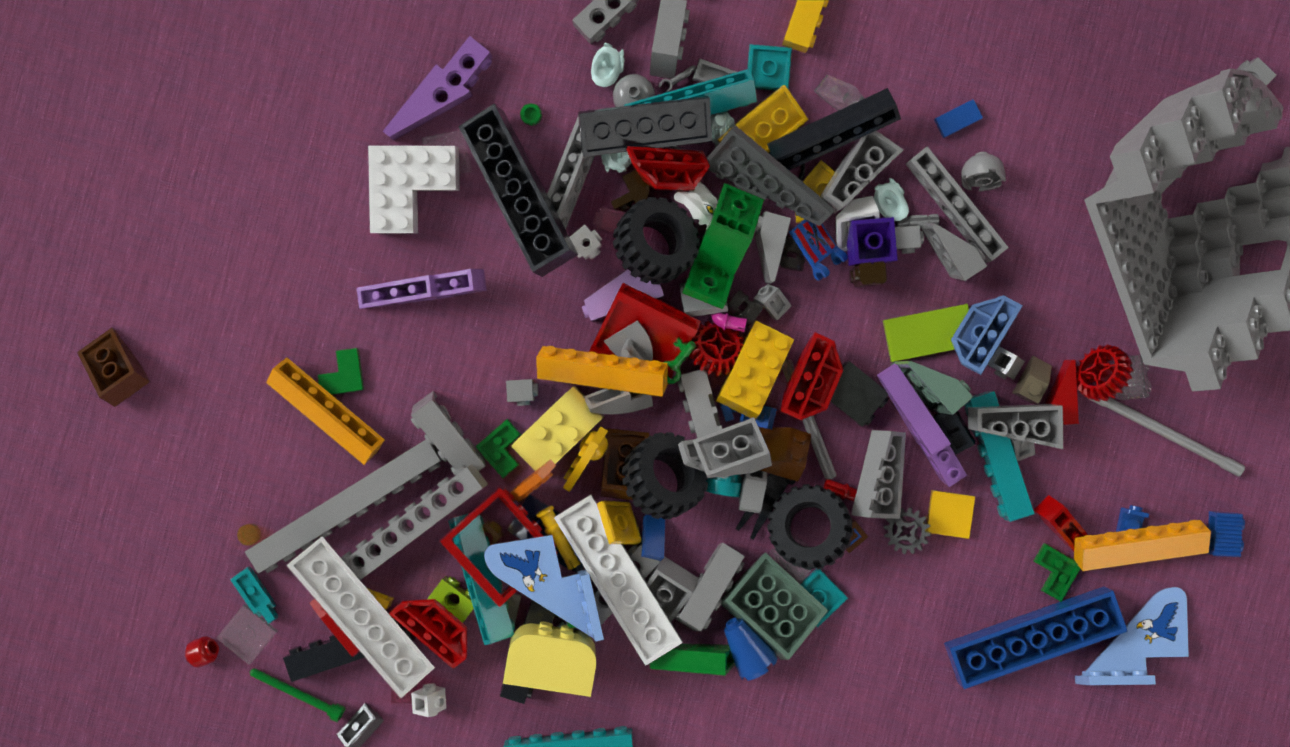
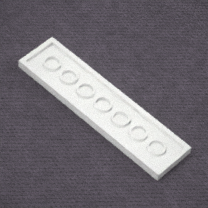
(618, 581)
(360, 617)

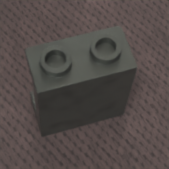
(858, 395)

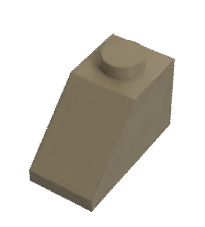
(1033, 381)

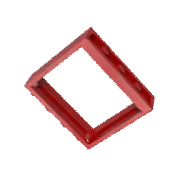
(520, 514)

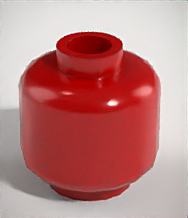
(201, 651)

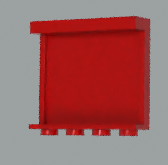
(660, 321)

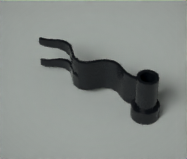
(774, 488)

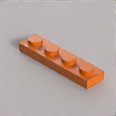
(533, 481)

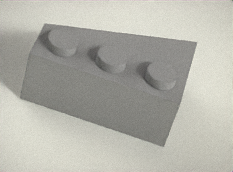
(667, 38)
(699, 403)

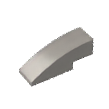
(617, 402)

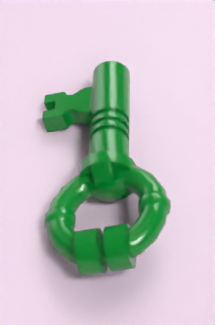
(686, 349)

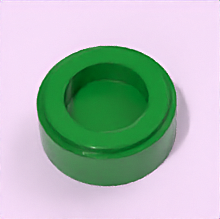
(531, 114)

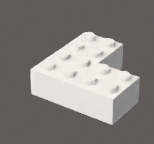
(397, 176)

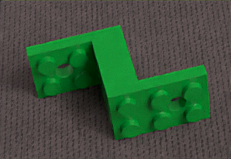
(723, 246)

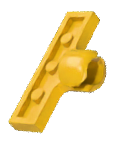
(591, 448)

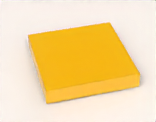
(950, 514)
(619, 522)

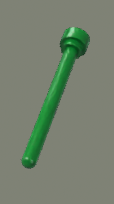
(333, 711)

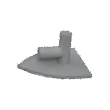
(631, 342)

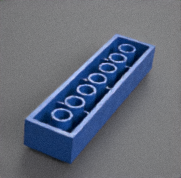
(1035, 637)

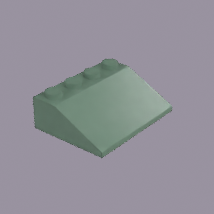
(936, 389)
(774, 606)

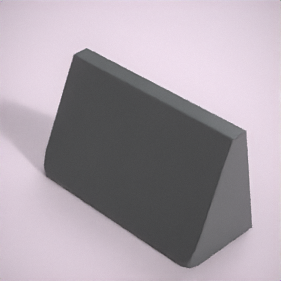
(360, 727)

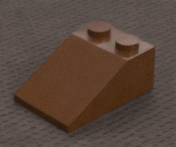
(112, 368)
(619, 446)
(787, 451)

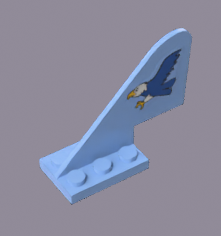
(534, 571)
(1154, 631)

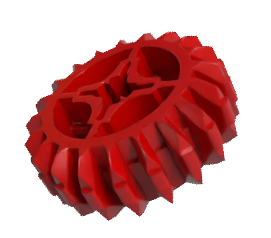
(710, 353)
(1108, 377)

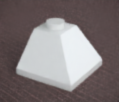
(856, 209)

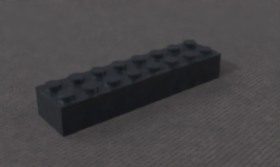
(518, 190)

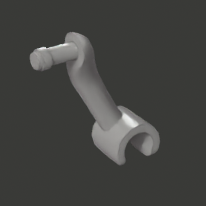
(678, 78)

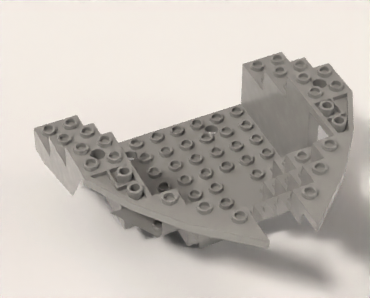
(1184, 271)

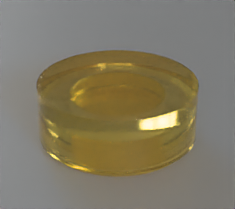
(248, 534)

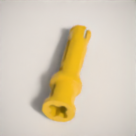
(561, 542)

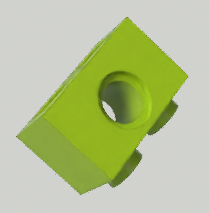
(442, 595)

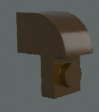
(637, 191)

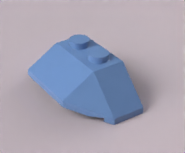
(984, 331)

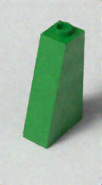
(697, 658)

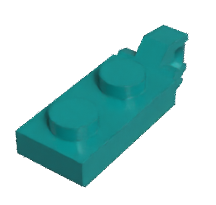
(255, 594)

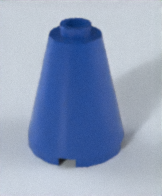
(748, 650)

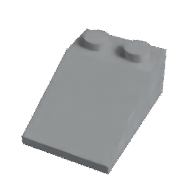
(770, 241)
(955, 254)
(733, 450)
(671, 586)

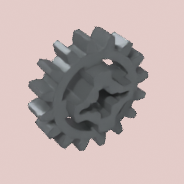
(913, 538)

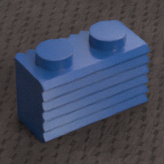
(1226, 533)

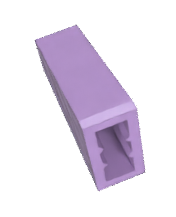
(599, 303)

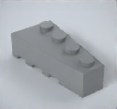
(859, 167)
(1028, 423)
(445, 434)
(881, 476)
(710, 587)

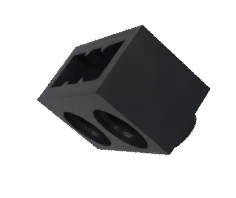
(955, 431)

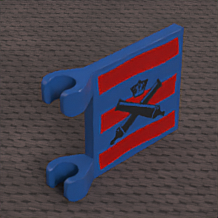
(817, 245)

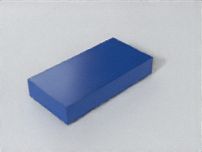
(958, 118)
(653, 538)

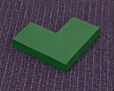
(349, 375)
(495, 445)
(1062, 571)

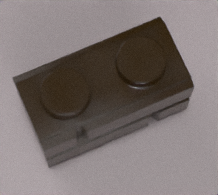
(868, 274)

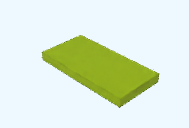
(923, 332)

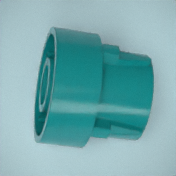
(725, 486)

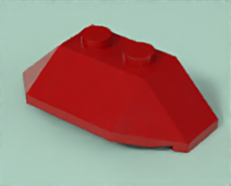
(669, 167)
(813, 379)
(434, 628)

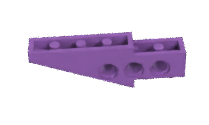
(424, 103)
(422, 288)
(922, 425)

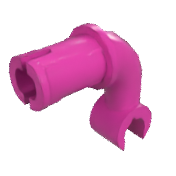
(729, 322)

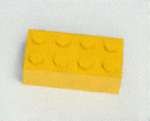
(755, 370)

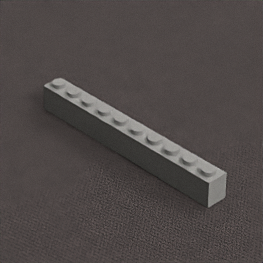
(343, 506)

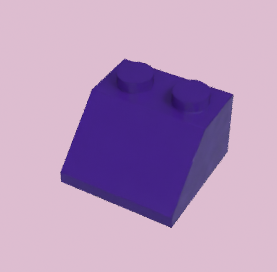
(871, 241)

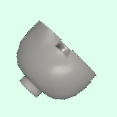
(631, 89)
(983, 171)

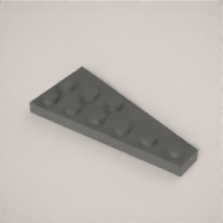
(760, 174)

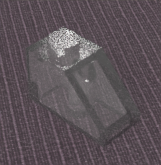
(838, 93)

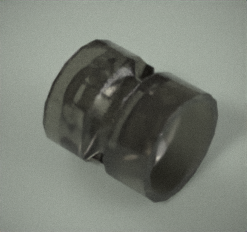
(790, 263)
(751, 310)

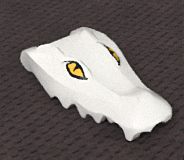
(699, 202)

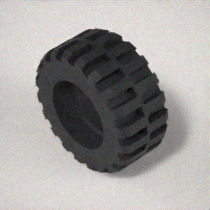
(672, 224)
(645, 487)
(804, 498)

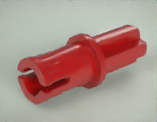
(841, 490)

